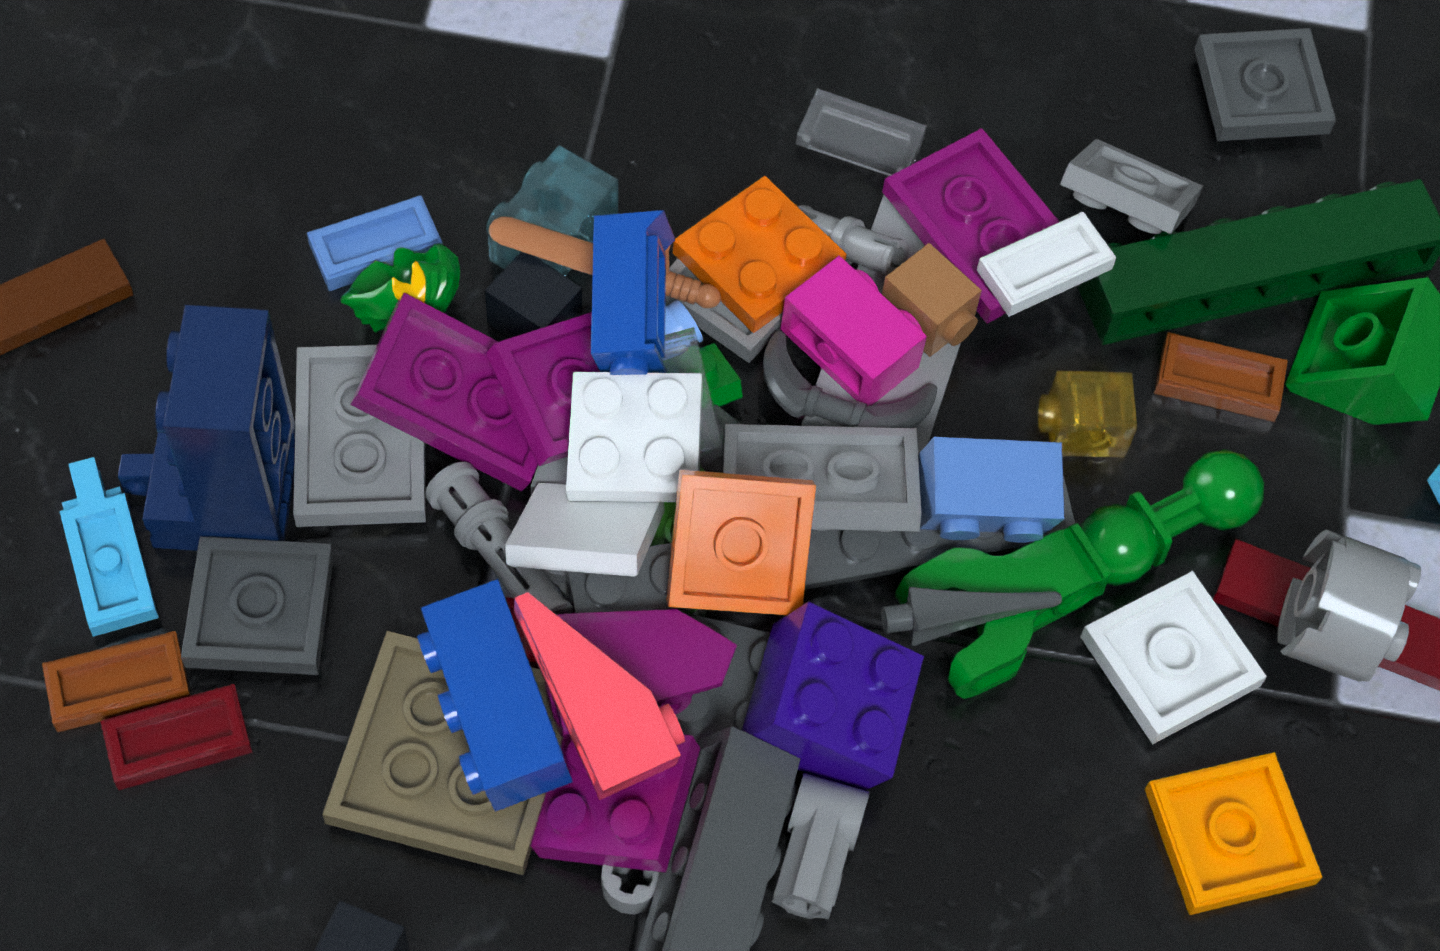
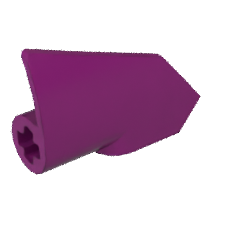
(659, 649)

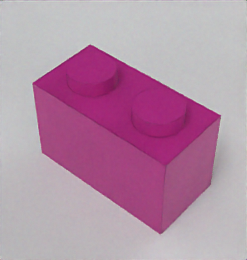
(853, 331)

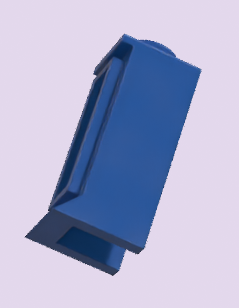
(629, 292)

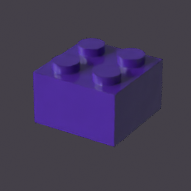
(834, 696)

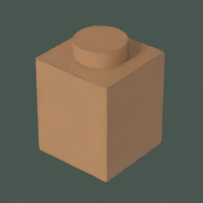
(936, 296)

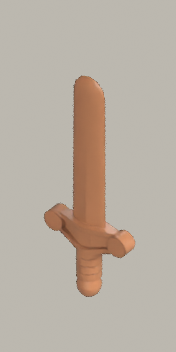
(579, 256)

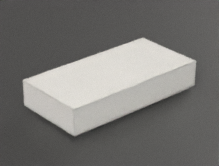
(1046, 263)

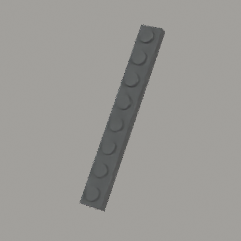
(832, 560)

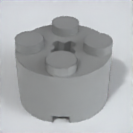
(1348, 607)

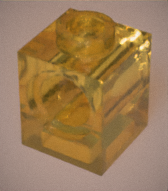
(1090, 413)

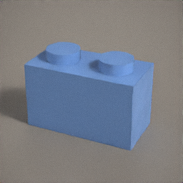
(991, 488)

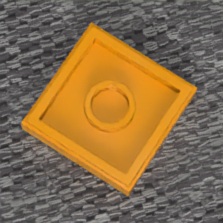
(1232, 833)

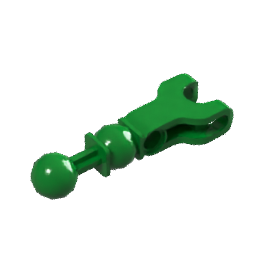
(1107, 548)

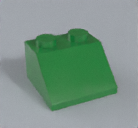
(1373, 352)

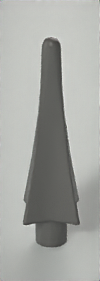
(942, 612)

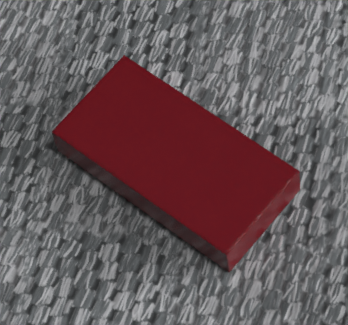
(176, 737)

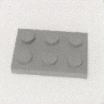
(346, 460)
(860, 473)

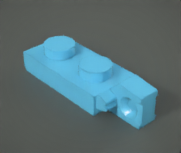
(105, 553)

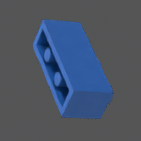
(492, 697)

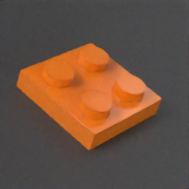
(756, 252)
(740, 542)

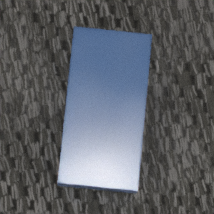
(355, 243)

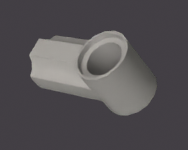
(822, 830)

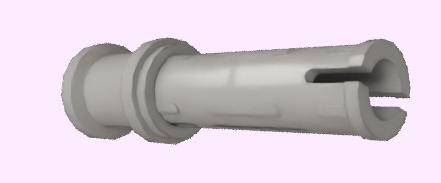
(484, 527)

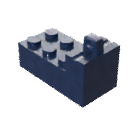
(221, 435)

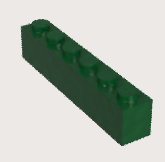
(1264, 260)

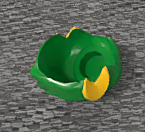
(425, 276)

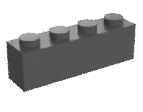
(723, 847)

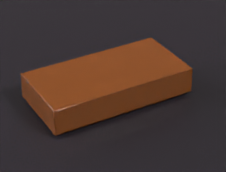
(1221, 377)
(115, 681)

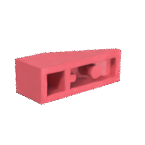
(604, 708)

